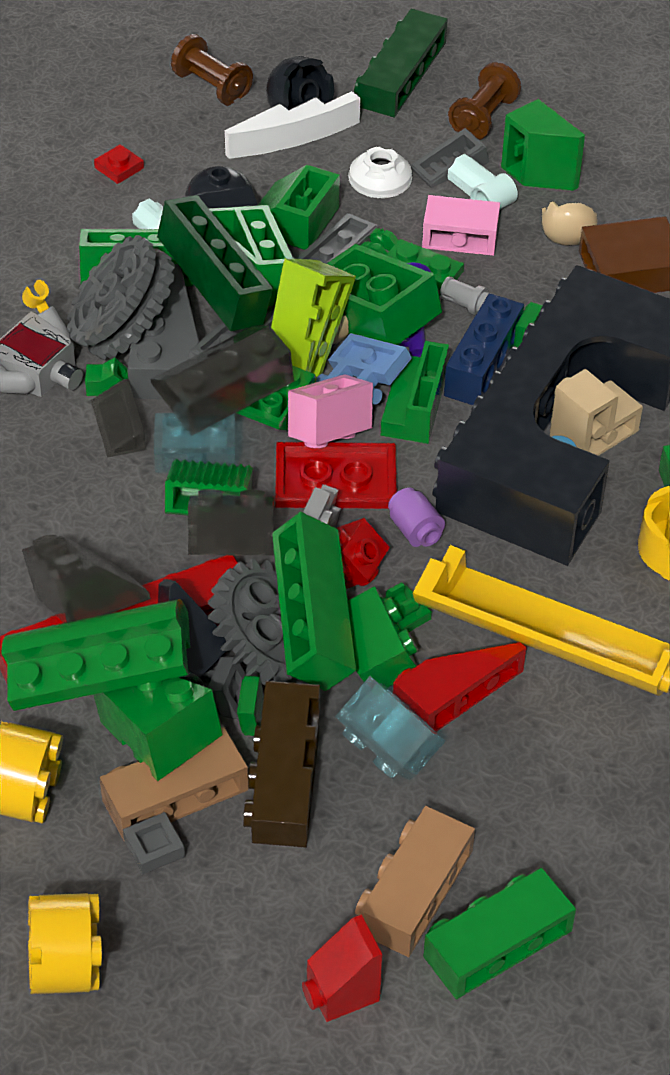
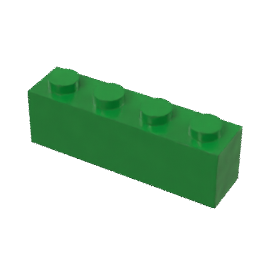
(313, 602)

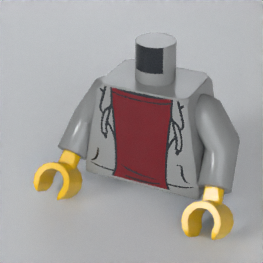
(38, 350)

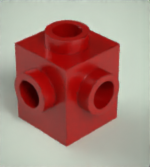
(361, 552)

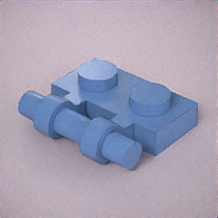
(369, 361)

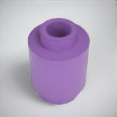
(416, 517)

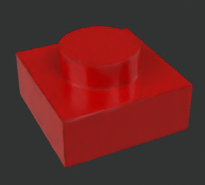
(119, 164)

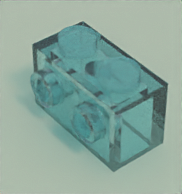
(174, 441)
(389, 729)

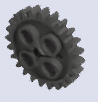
(250, 619)

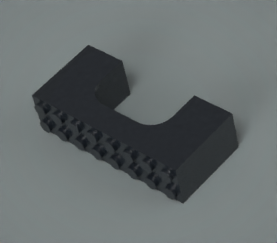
(501, 463)

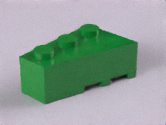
(259, 239)
(161, 721)

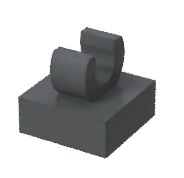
(226, 686)

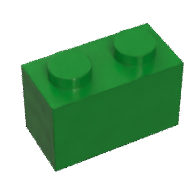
(378, 642)

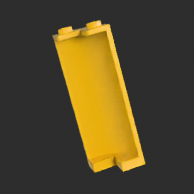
(544, 623)

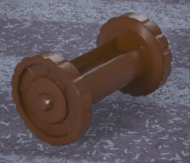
(192, 57)
(497, 85)

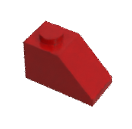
(344, 972)

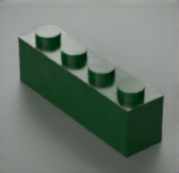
(401, 62)
(214, 263)

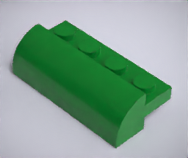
(97, 654)

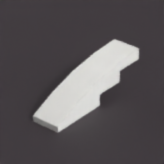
(285, 128)

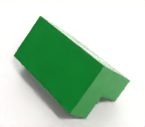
(416, 395)

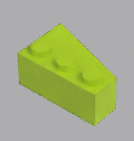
(310, 310)

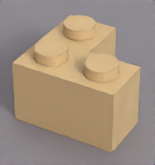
(593, 413)

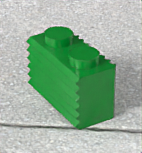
(190, 477)

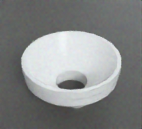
(377, 179)

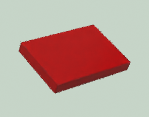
(358, 471)

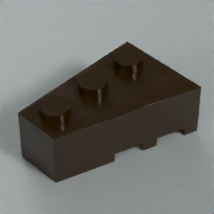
(284, 765)

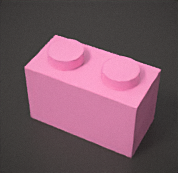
(460, 225)
(330, 410)

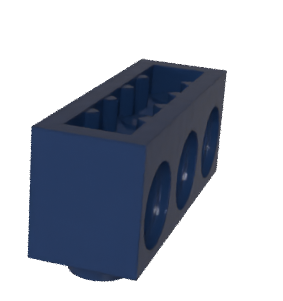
(482, 349)

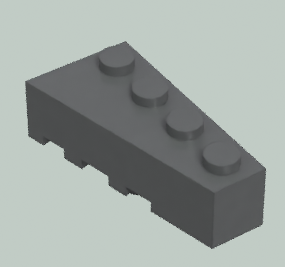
(165, 342)

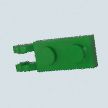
(408, 252)

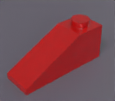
(454, 683)

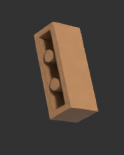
(202, 781)
(416, 879)

